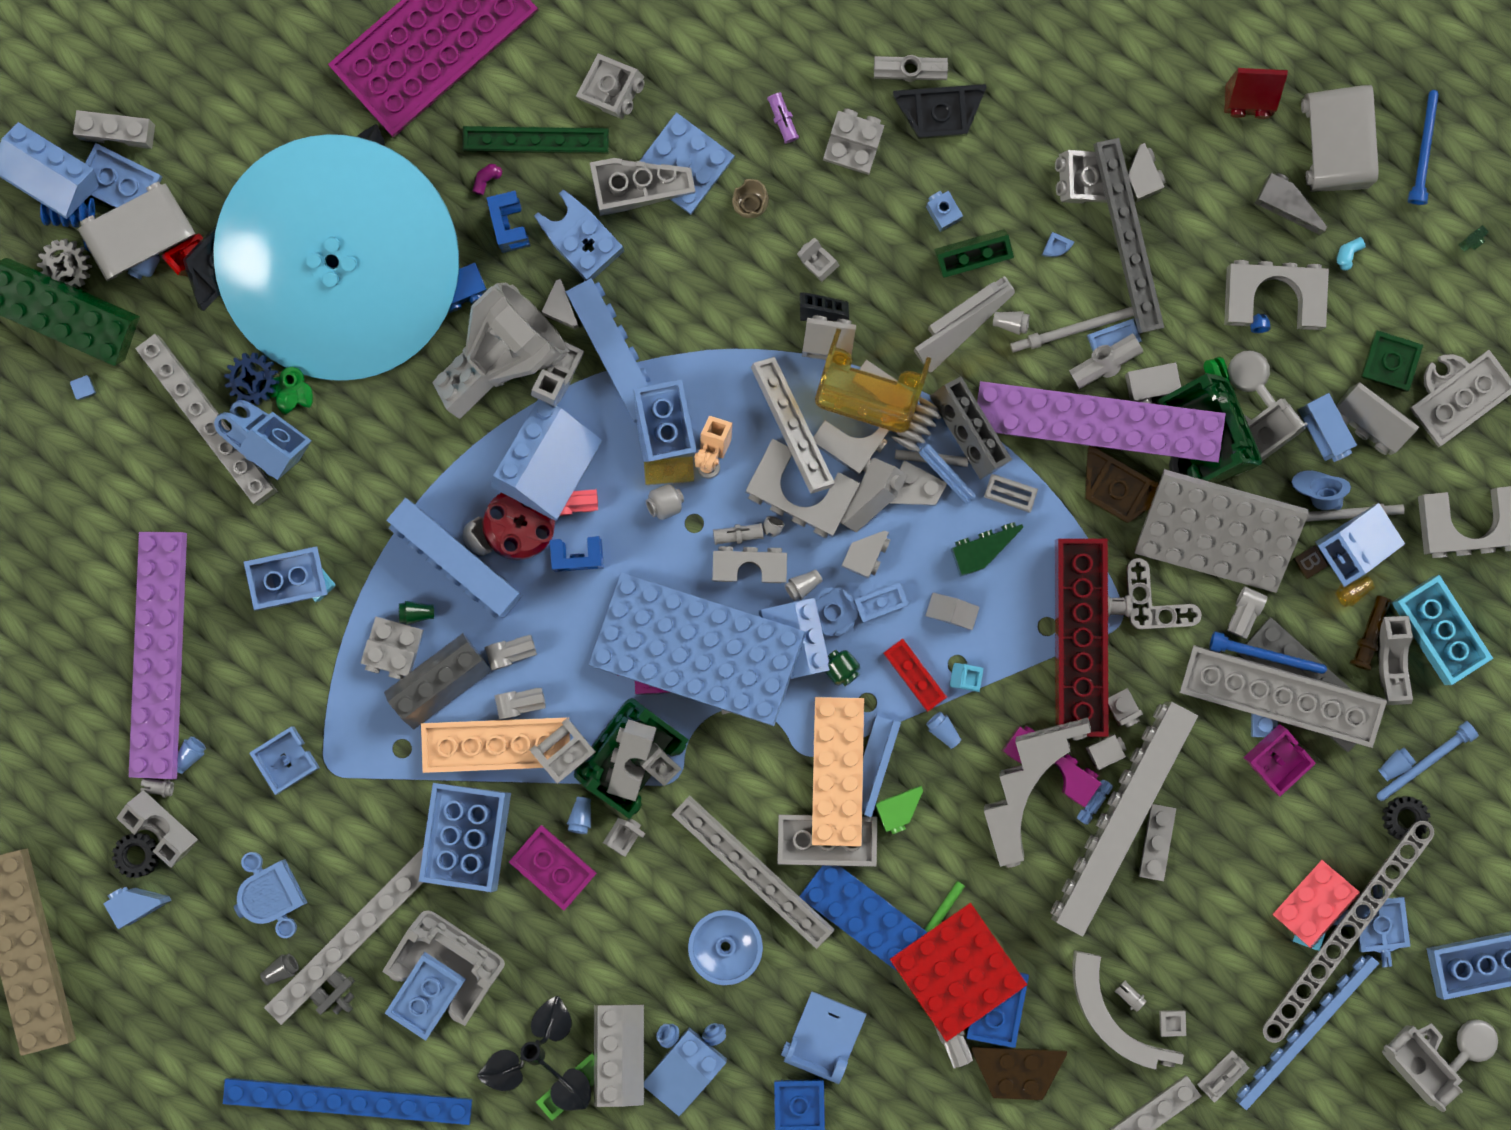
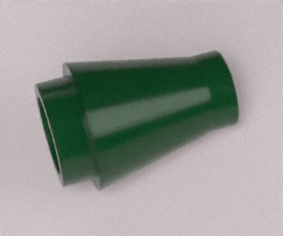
(415, 612)

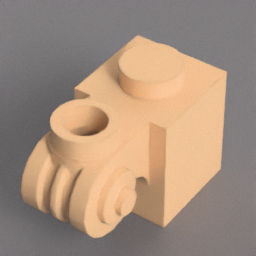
(713, 443)

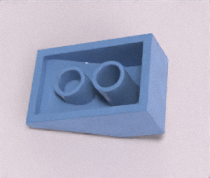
(663, 421)
(285, 578)
(684, 1072)

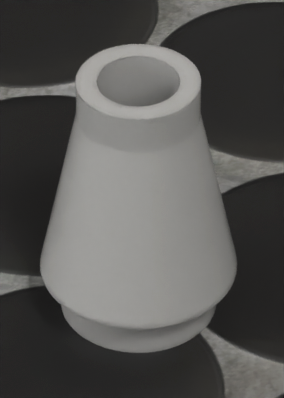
(1012, 321)
(802, 585)

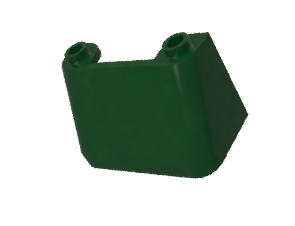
(1238, 446)
(594, 770)

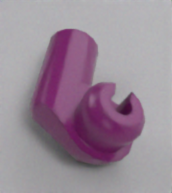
(484, 175)

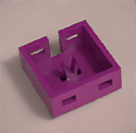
(1285, 766)

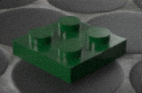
(1391, 361)

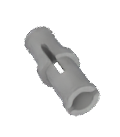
(738, 534)

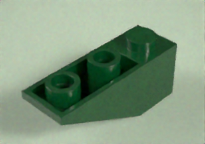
(979, 553)

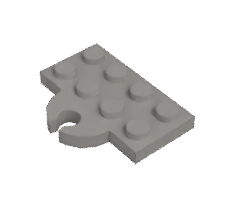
(1460, 395)

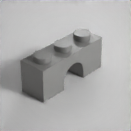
(124, 129)
(771, 563)
(634, 742)
(147, 814)

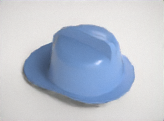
(1324, 490)

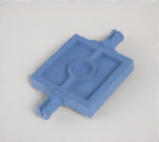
(1387, 929)

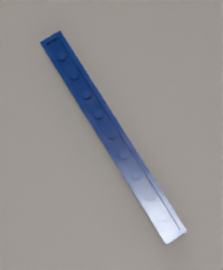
(347, 1101)

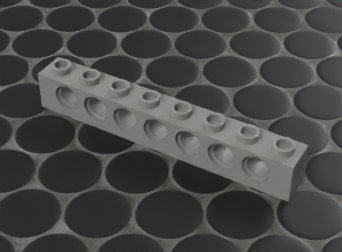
(202, 416)

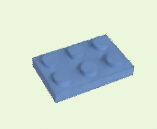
(118, 177)
(425, 996)

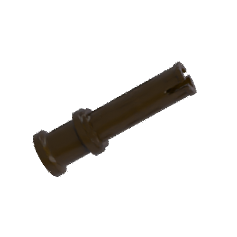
(1368, 643)

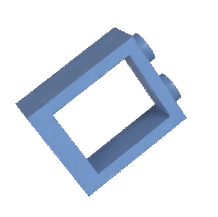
(1327, 428)

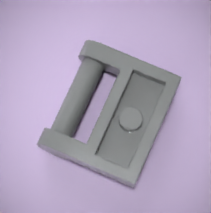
(568, 757)

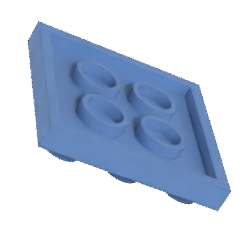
(689, 147)

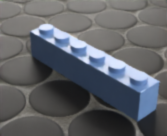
(609, 341)

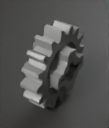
(73, 261)

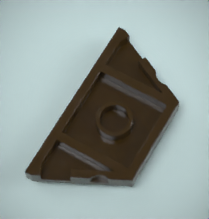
(1117, 486)
(1018, 1071)

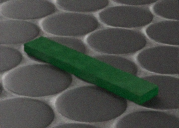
(536, 140)

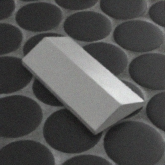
(797, 849)

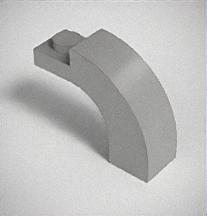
(555, 381)
(1393, 659)

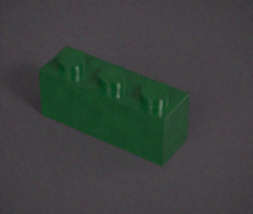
(974, 253)

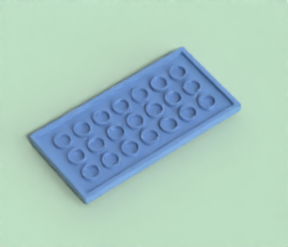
(697, 649)

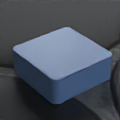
(82, 387)

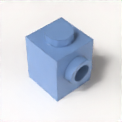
(943, 210)

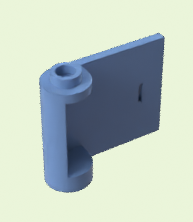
(822, 1040)

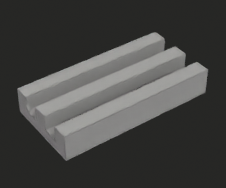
(1030, 500)

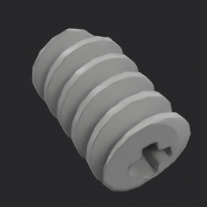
(921, 419)

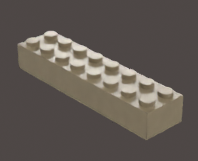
(29, 962)

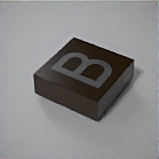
(1310, 562)

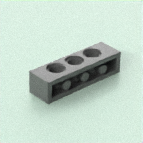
(970, 427)

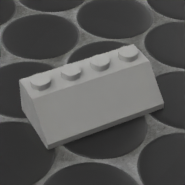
(618, 1055)

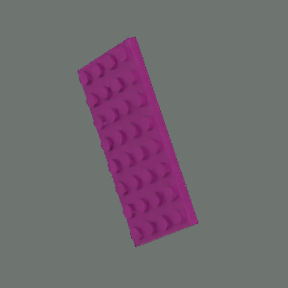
(423, 52)

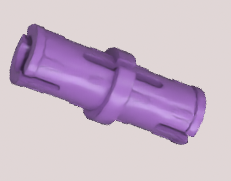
(776, 102)

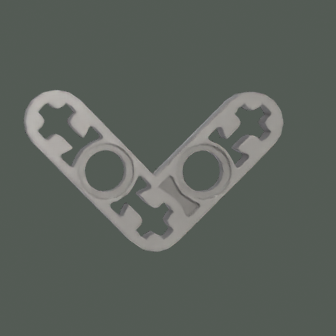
(1152, 612)

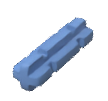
(1095, 802)

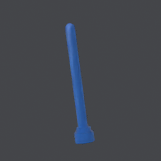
(1419, 193)
(1221, 643)

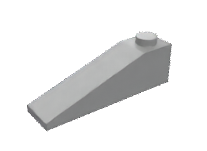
(631, 184)

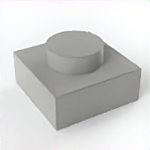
(1172, 1023)

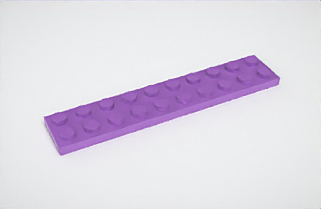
(1102, 421)
(157, 655)

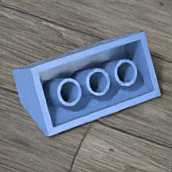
(45, 171)

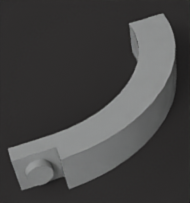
(1090, 999)

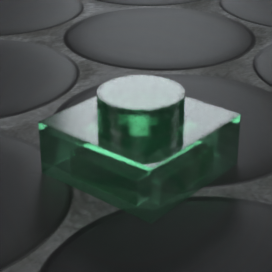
(1475, 239)

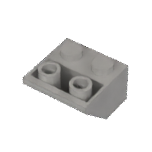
(820, 335)

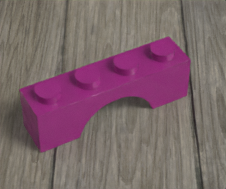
(1077, 783)

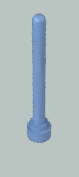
(1464, 734)

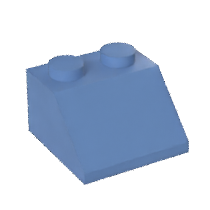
(132, 905)

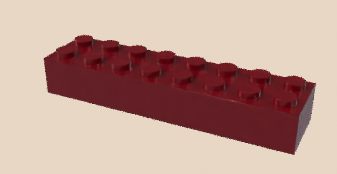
(1081, 633)

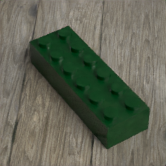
(65, 313)

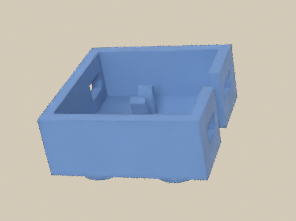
(274, 766)

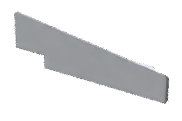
(962, 322)

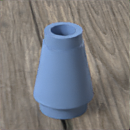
(944, 730)
(189, 753)
(1397, 764)
(580, 817)

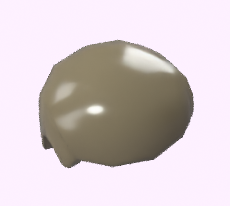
(750, 199)

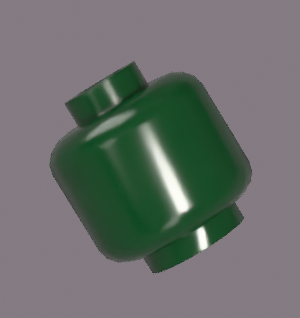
(842, 667)

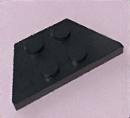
(940, 110)
(201, 271)

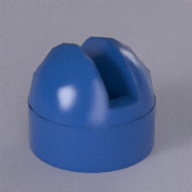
(1260, 324)

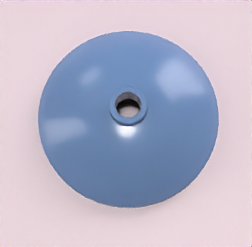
(719, 965)

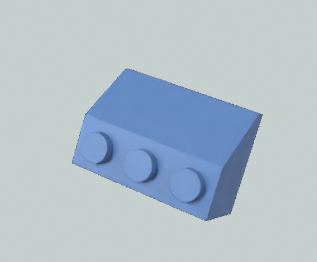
(805, 617)

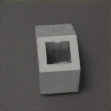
(1143, 175)
(864, 553)

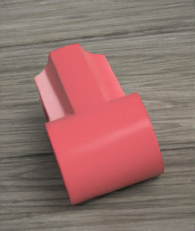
(581, 502)

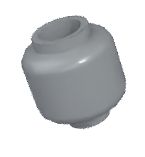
(664, 502)

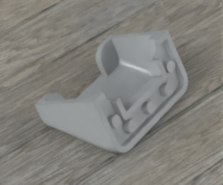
(1342, 139)
(136, 231)
(455, 950)

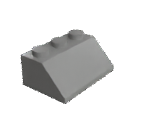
(1375, 419)

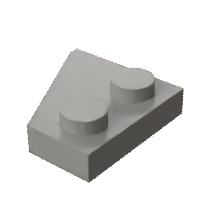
(919, 487)

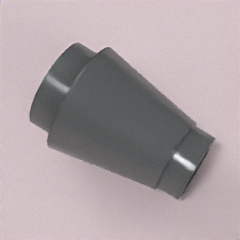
(280, 969)

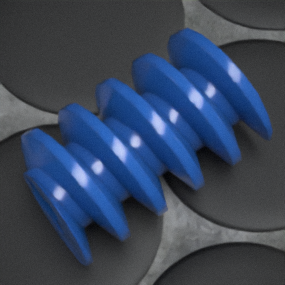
(82, 212)

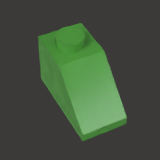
(898, 809)

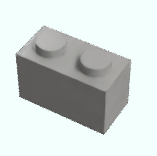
(1152, 382)

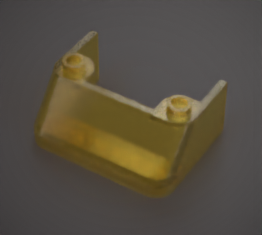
(867, 395)

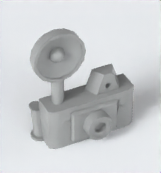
(1277, 423)
(1424, 1067)

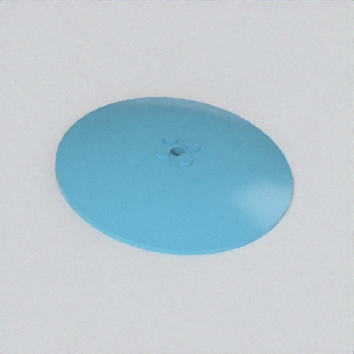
(380, 223)

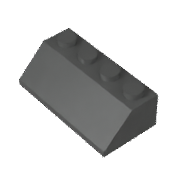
(437, 681)

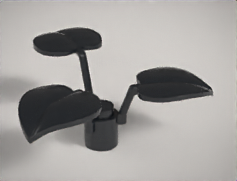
(503, 1067)

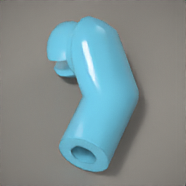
(1347, 252)

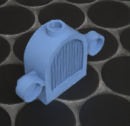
(269, 894)

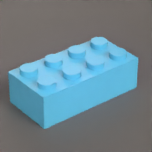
(1442, 630)

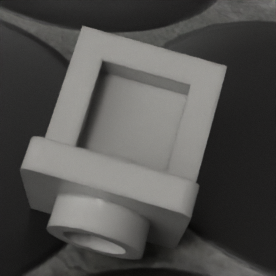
(817, 259)
(623, 836)

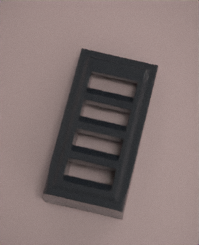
(822, 306)

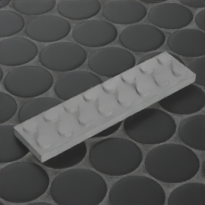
(1283, 696)

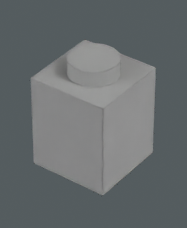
(1106, 751)

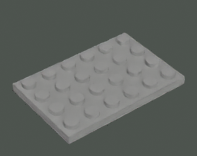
(1221, 531)

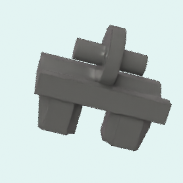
(324, 1000)

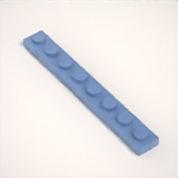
(1312, 1024)

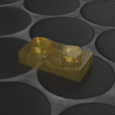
(669, 471)

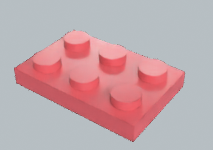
(1316, 904)

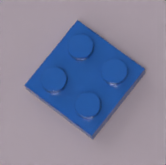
(799, 1104)

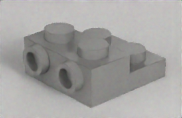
(611, 86)
(854, 141)
(1079, 177)
(391, 648)

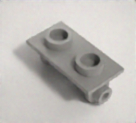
(1223, 1076)

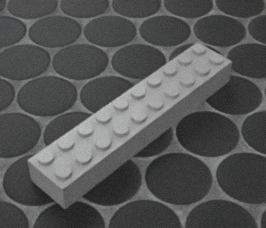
(1123, 817)

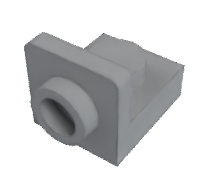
(1124, 708)

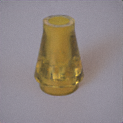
(1354, 591)

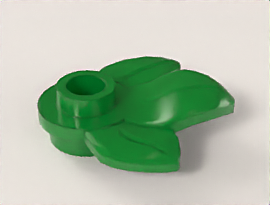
(290, 394)

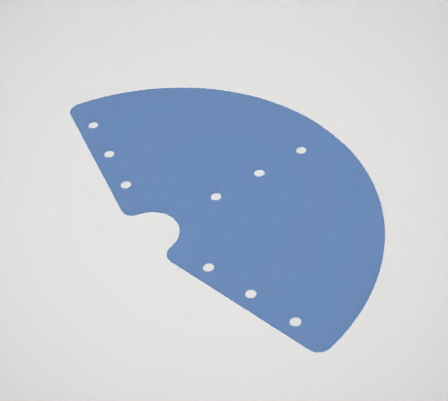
(569, 607)

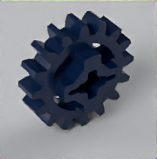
(248, 369)

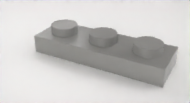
(1157, 842)

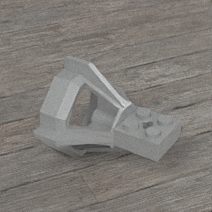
(503, 343)

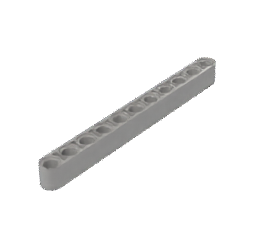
(1350, 918)

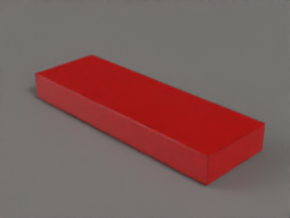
(915, 675)

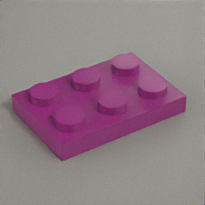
(552, 867)

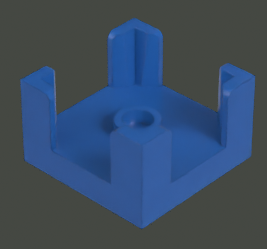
(500, 207)
(576, 561)

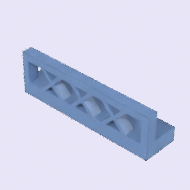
(876, 760)

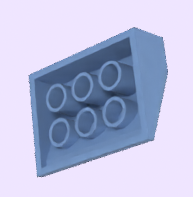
(546, 460)
(464, 837)

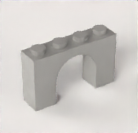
(1308, 284)
(851, 451)
(823, 516)
(1441, 536)

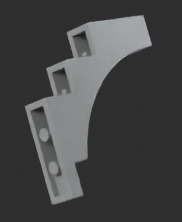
(1037, 753)

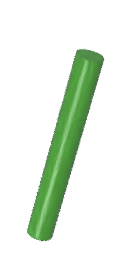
(945, 906)

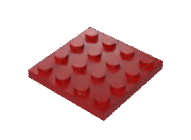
(958, 972)

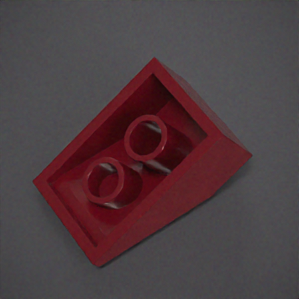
(1254, 92)

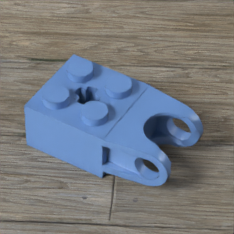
(574, 232)
(263, 438)

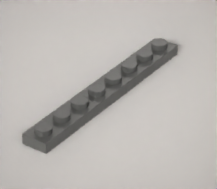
(1128, 235)

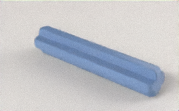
(947, 474)

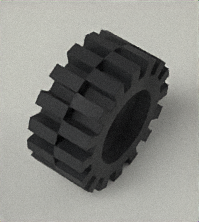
(1396, 807)
(125, 865)

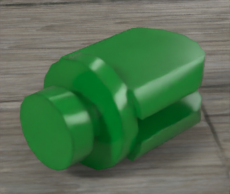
(1216, 367)

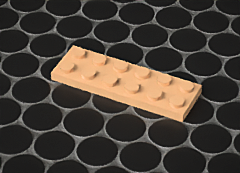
(486, 744)
(838, 772)

